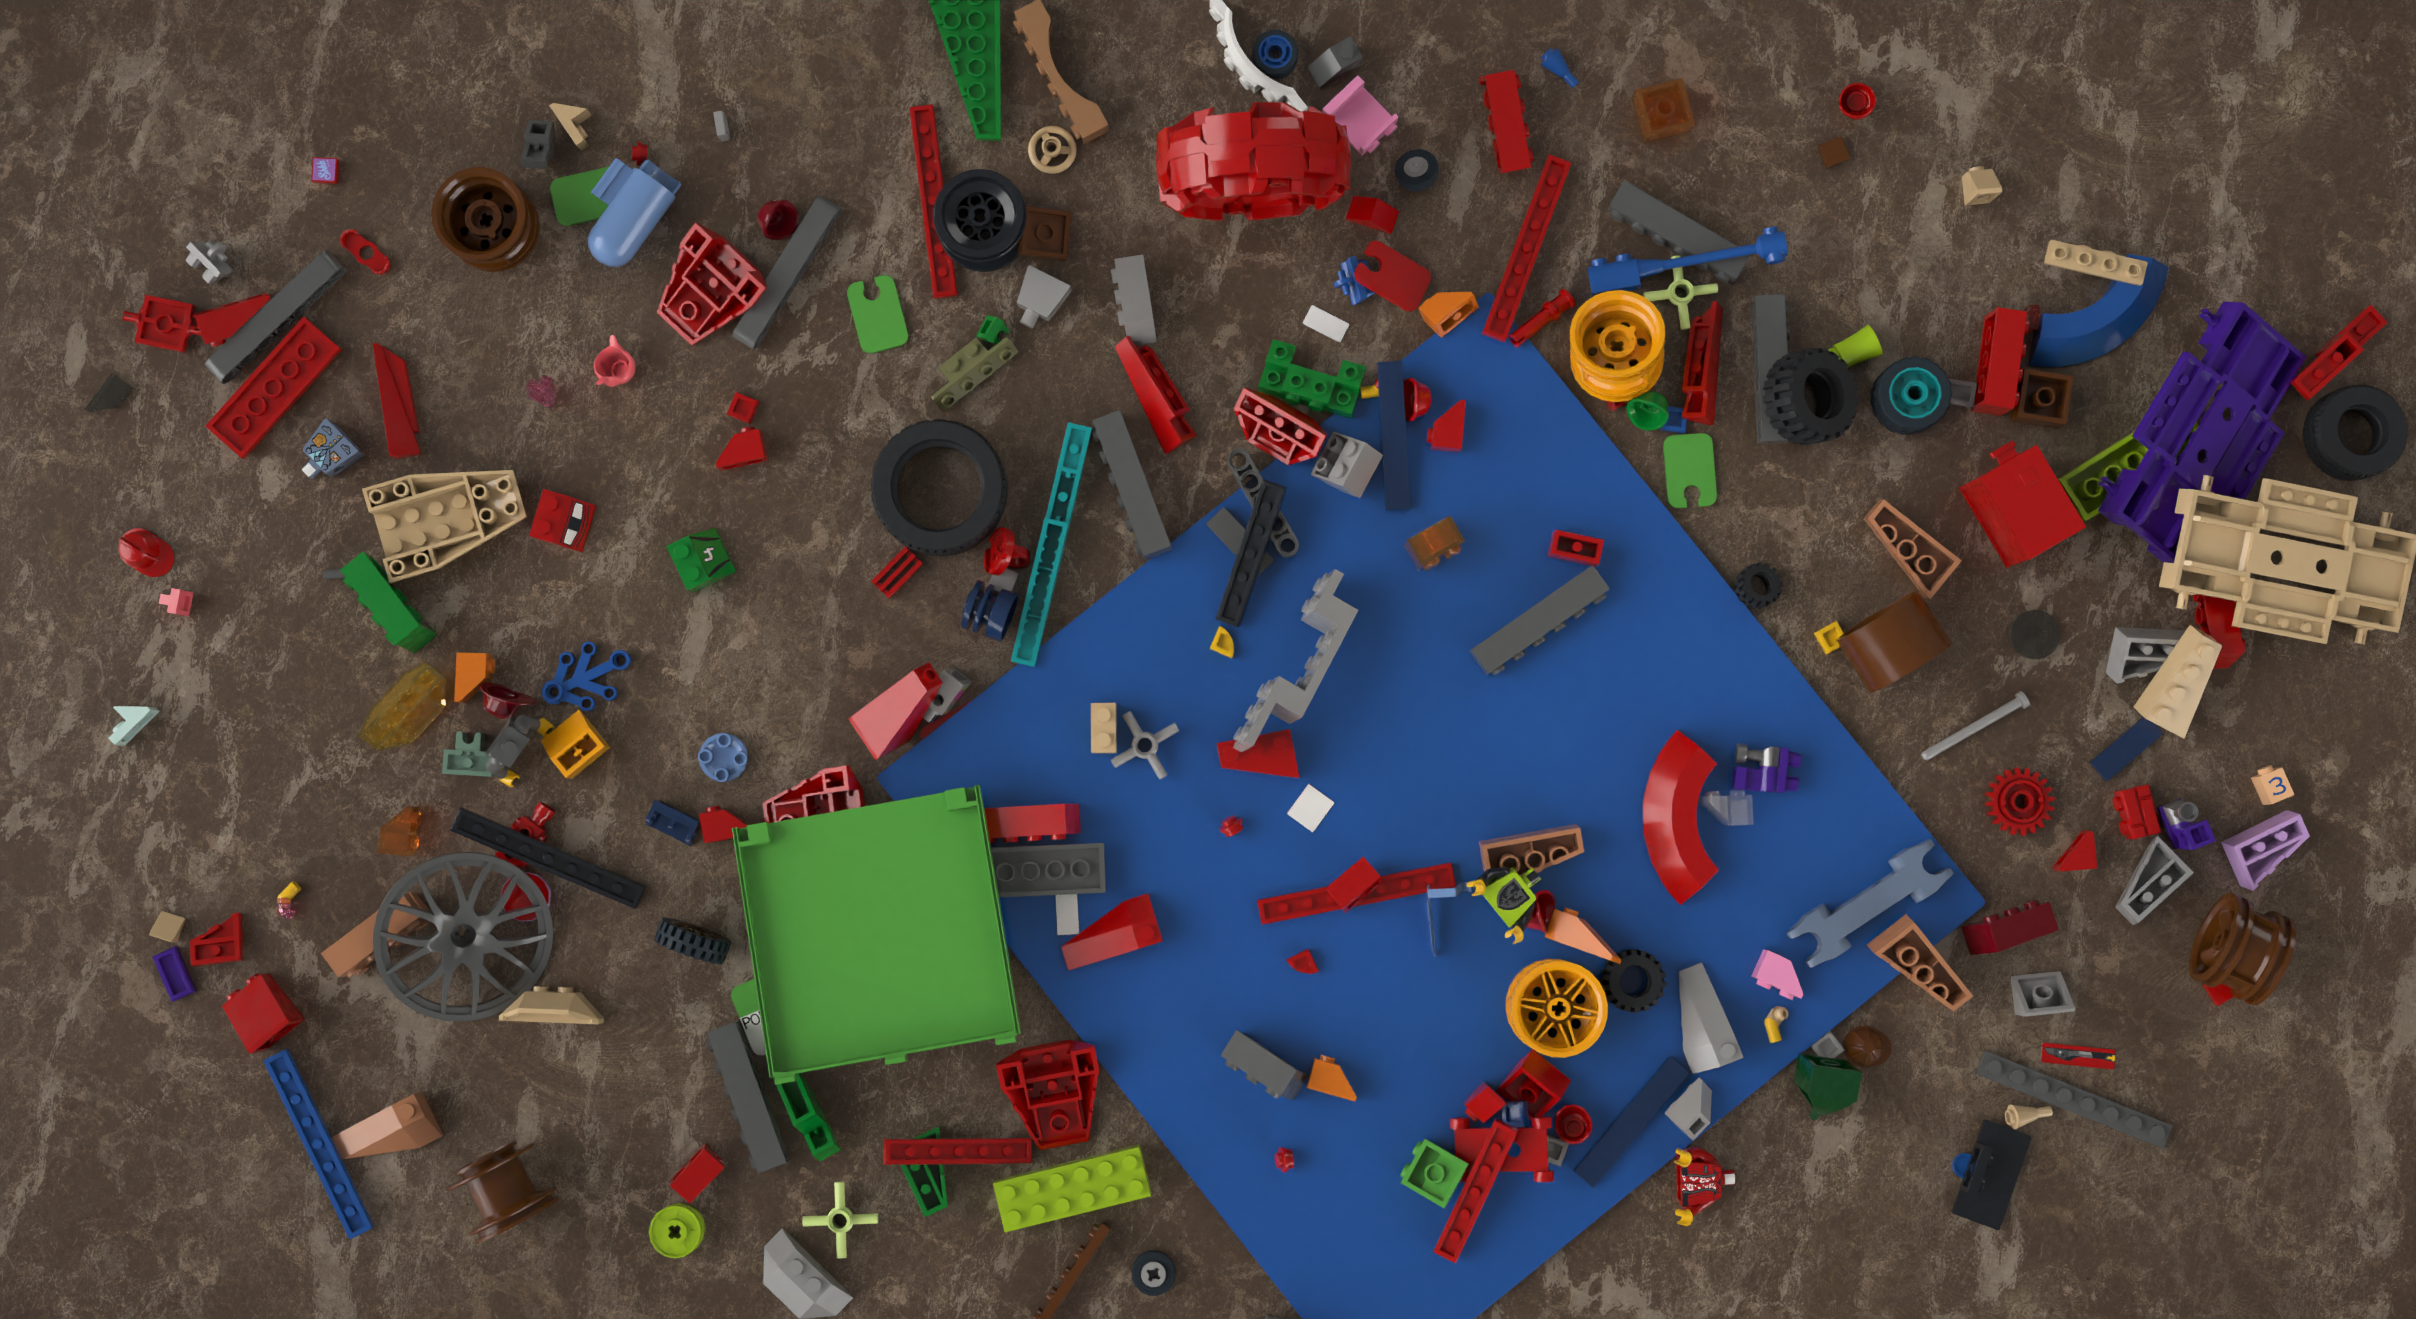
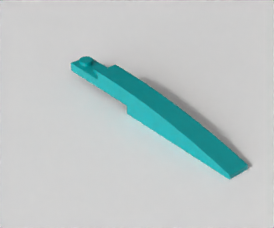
(1051, 544)

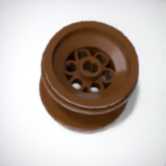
(502, 1190)

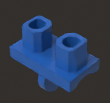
(1348, 282)

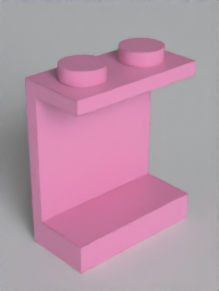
(1363, 116)

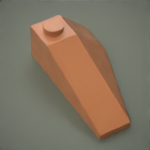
(395, 1128)

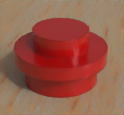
(639, 153)
(1231, 826)
(1284, 1159)

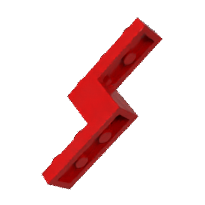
(2338, 352)

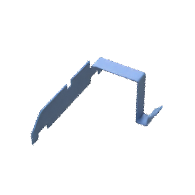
(1437, 893)

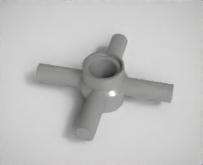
(1150, 755)

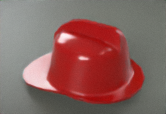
(146, 552)

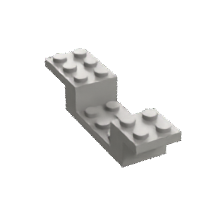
(1289, 700)

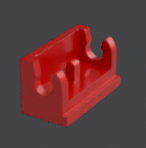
(1354, 884)
(697, 1173)

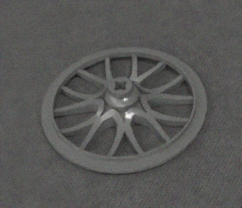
(466, 948)

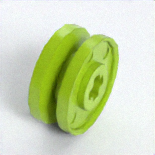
(689, 1236)

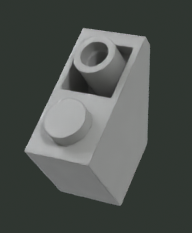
(1692, 1109)

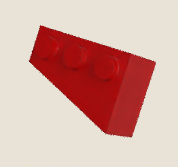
(1270, 755)

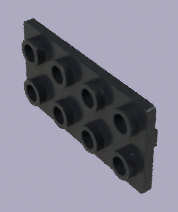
(1991, 1174)

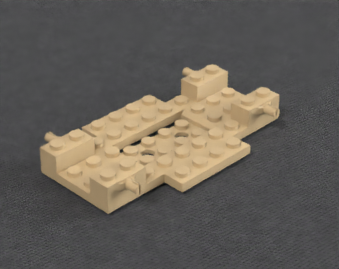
(2224, 546)

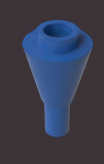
(1556, 64)

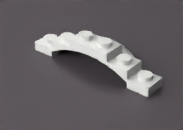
(1249, 74)

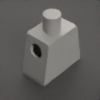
(1040, 296)

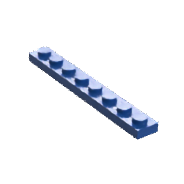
(318, 1143)

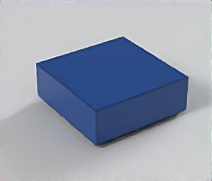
(1675, 421)
(1515, 1113)

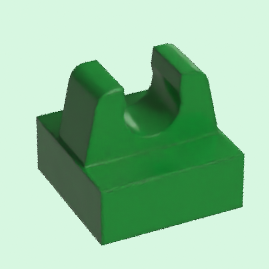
(990, 329)

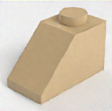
(1980, 186)

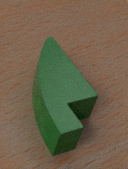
(809, 1117)

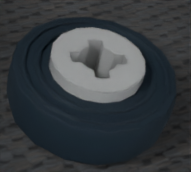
(1158, 1265)

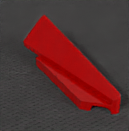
(1702, 366)
(397, 404)

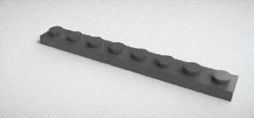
(2073, 1099)

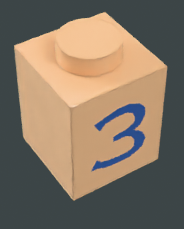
(2272, 785)

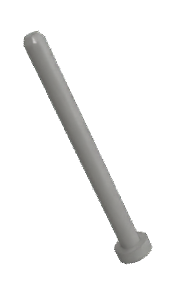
(2020, 701)

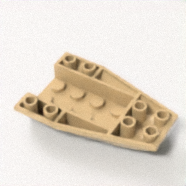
(441, 516)

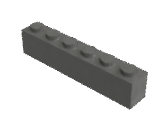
(1673, 230)
(1769, 345)
(1132, 485)
(1539, 620)
(748, 1097)

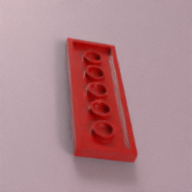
(273, 388)

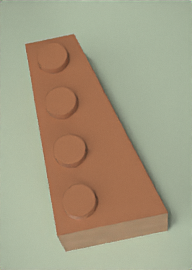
(1914, 550)

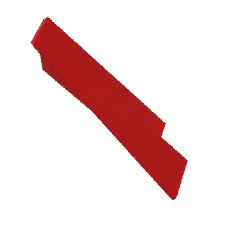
(1157, 395)

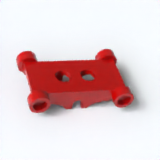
(1530, 1139)

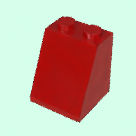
(261, 1013)

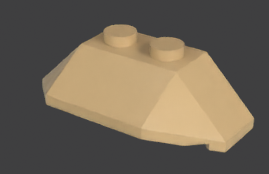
(552, 1007)

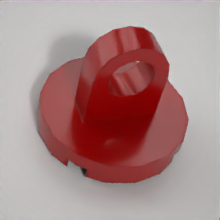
(1004, 553)

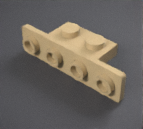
(2095, 262)

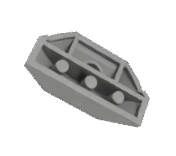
(801, 1280)

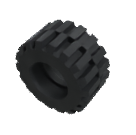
(1652, 990)

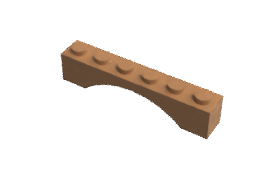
(1084, 114)

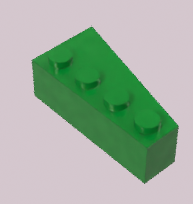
(386, 604)

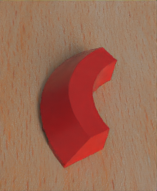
(1671, 817)

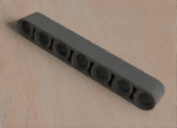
(788, 271)
(275, 317)

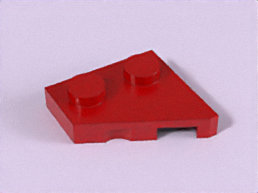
(219, 944)

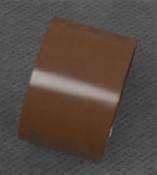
(1894, 641)

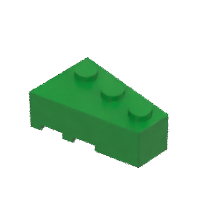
(927, 1180)

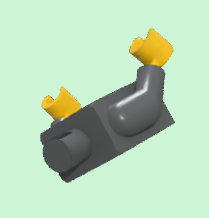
(510, 744)

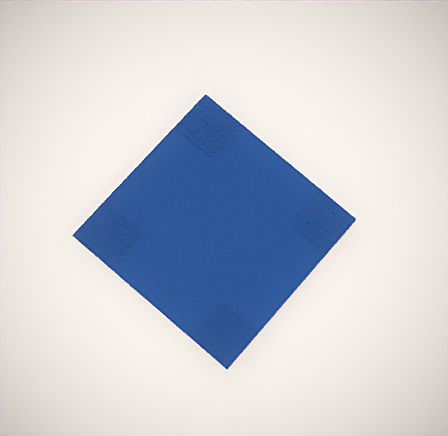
(1419, 771)

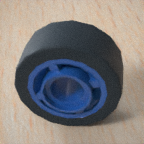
(1278, 41)

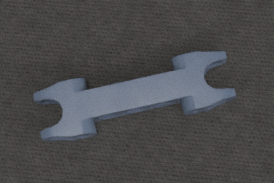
(1833, 926)

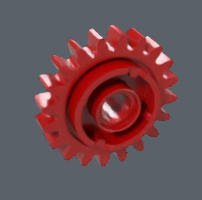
(2034, 798)

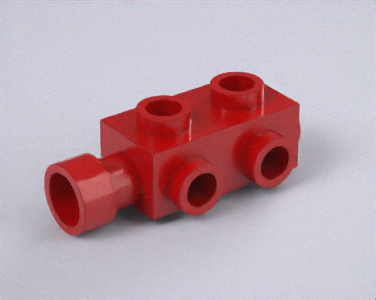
(535, 827)

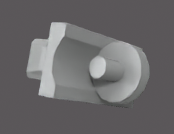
(212, 257)

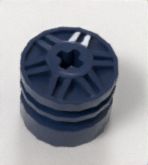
(989, 610)

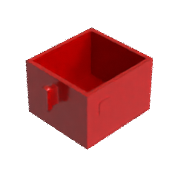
(2021, 505)

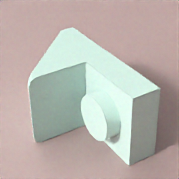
(135, 718)

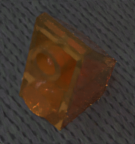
(399, 833)

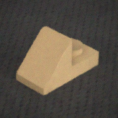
(571, 117)

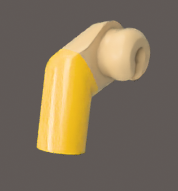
(1773, 1021)

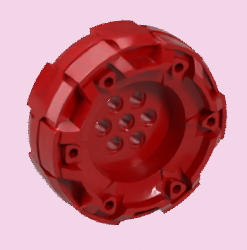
(1253, 162)

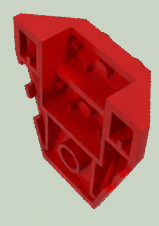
(708, 285)
(823, 793)
(1052, 1090)

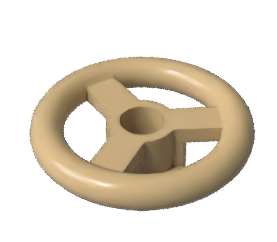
(1049, 141)

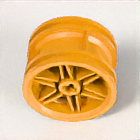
(1594, 372)
(1590, 1013)

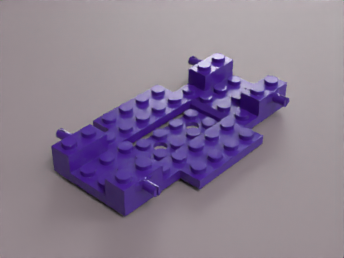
(2256, 374)

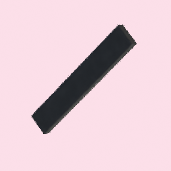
(1251, 553)

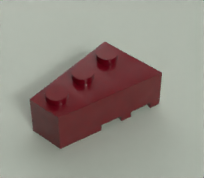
(2011, 928)

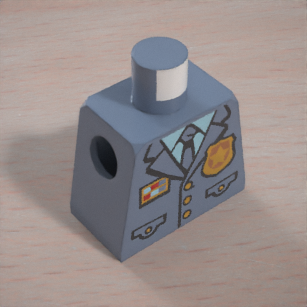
(330, 451)

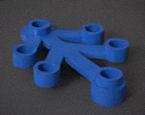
(583, 678)

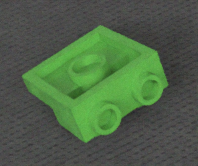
(1433, 1172)

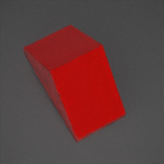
(1372, 214)
(2079, 854)

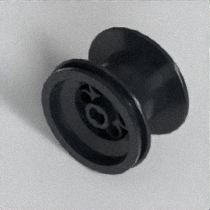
(961, 195)

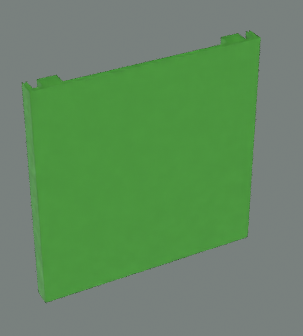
(876, 933)

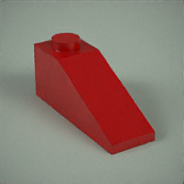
(225, 320)

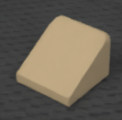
(168, 927)

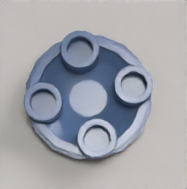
(723, 757)

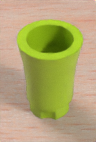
(1858, 347)

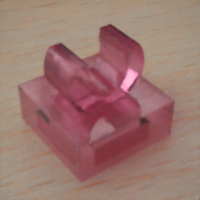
(542, 391)

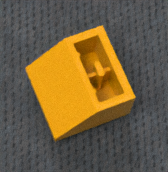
(574, 745)

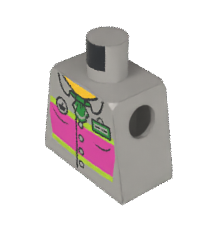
(951, 690)

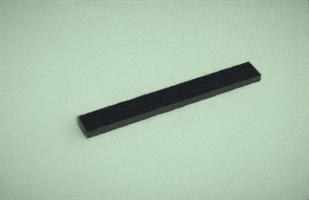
(547, 857)

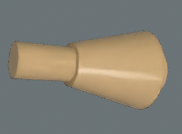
(2018, 1115)

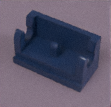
(673, 822)

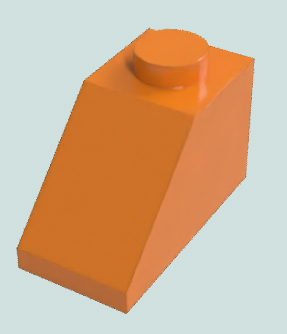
(1447, 310)
(472, 671)
(1329, 1078)

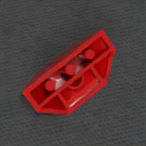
(1278, 427)

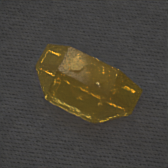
(405, 709)

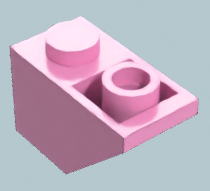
(1779, 973)

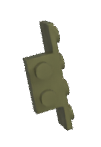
(970, 368)

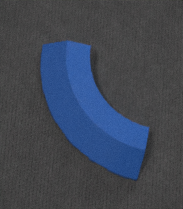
(2100, 327)

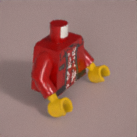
(1698, 1181)

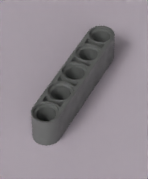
(1250, 470)

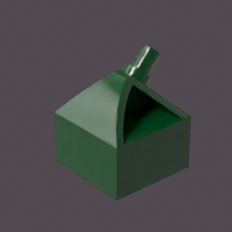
(1827, 1083)

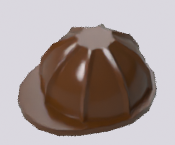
(1866, 1046)

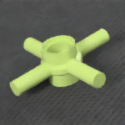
(1691, 291)
(840, 1209)

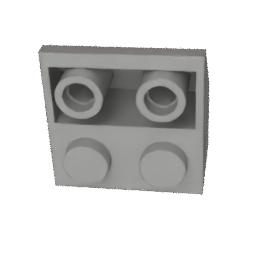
(1347, 464)

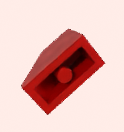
(1448, 429)
(743, 450)
(718, 824)
(1483, 1103)

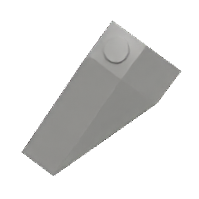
(1705, 1028)

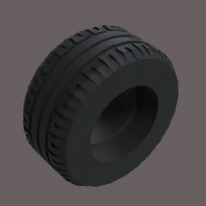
(2387, 428)

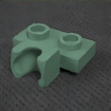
(467, 758)

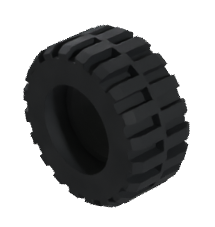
(1833, 390)

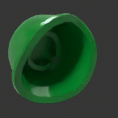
(1648, 411)

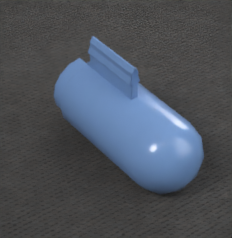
(635, 207)

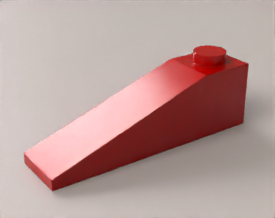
(1117, 932)

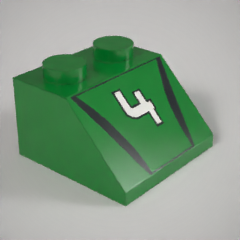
(701, 559)

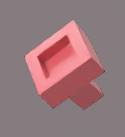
(178, 601)

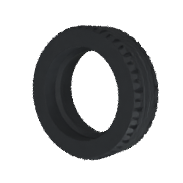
(939, 434)

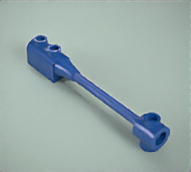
(1627, 272)

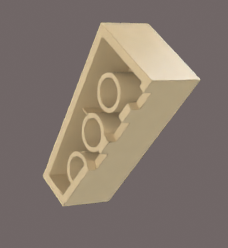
(2180, 682)

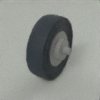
(1416, 170)

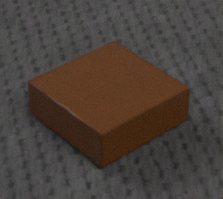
(1833, 152)

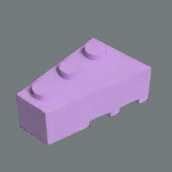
(2264, 846)

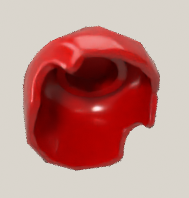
(1857, 101)
(1573, 1124)

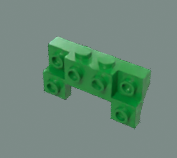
(1308, 386)

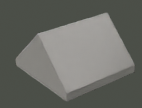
(2040, 994)

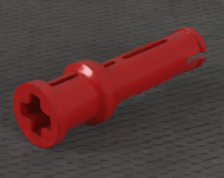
(1550, 312)

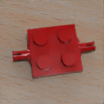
(164, 323)

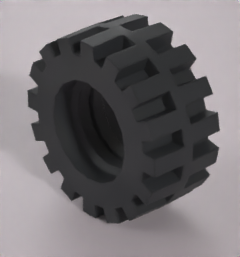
(1768, 576)

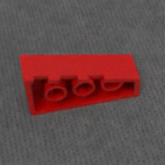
(2216, 619)

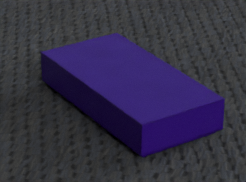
(174, 973)

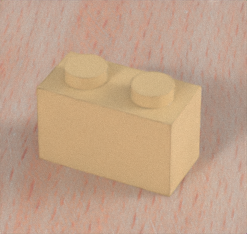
(1103, 728)

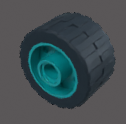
(1927, 385)

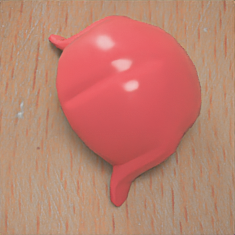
(614, 365)

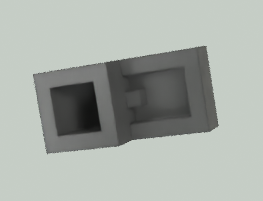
(538, 144)

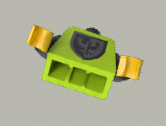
(1509, 896)

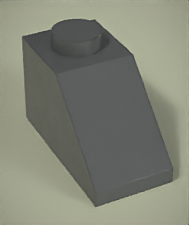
(1335, 62)

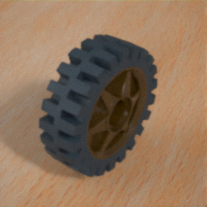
(692, 940)

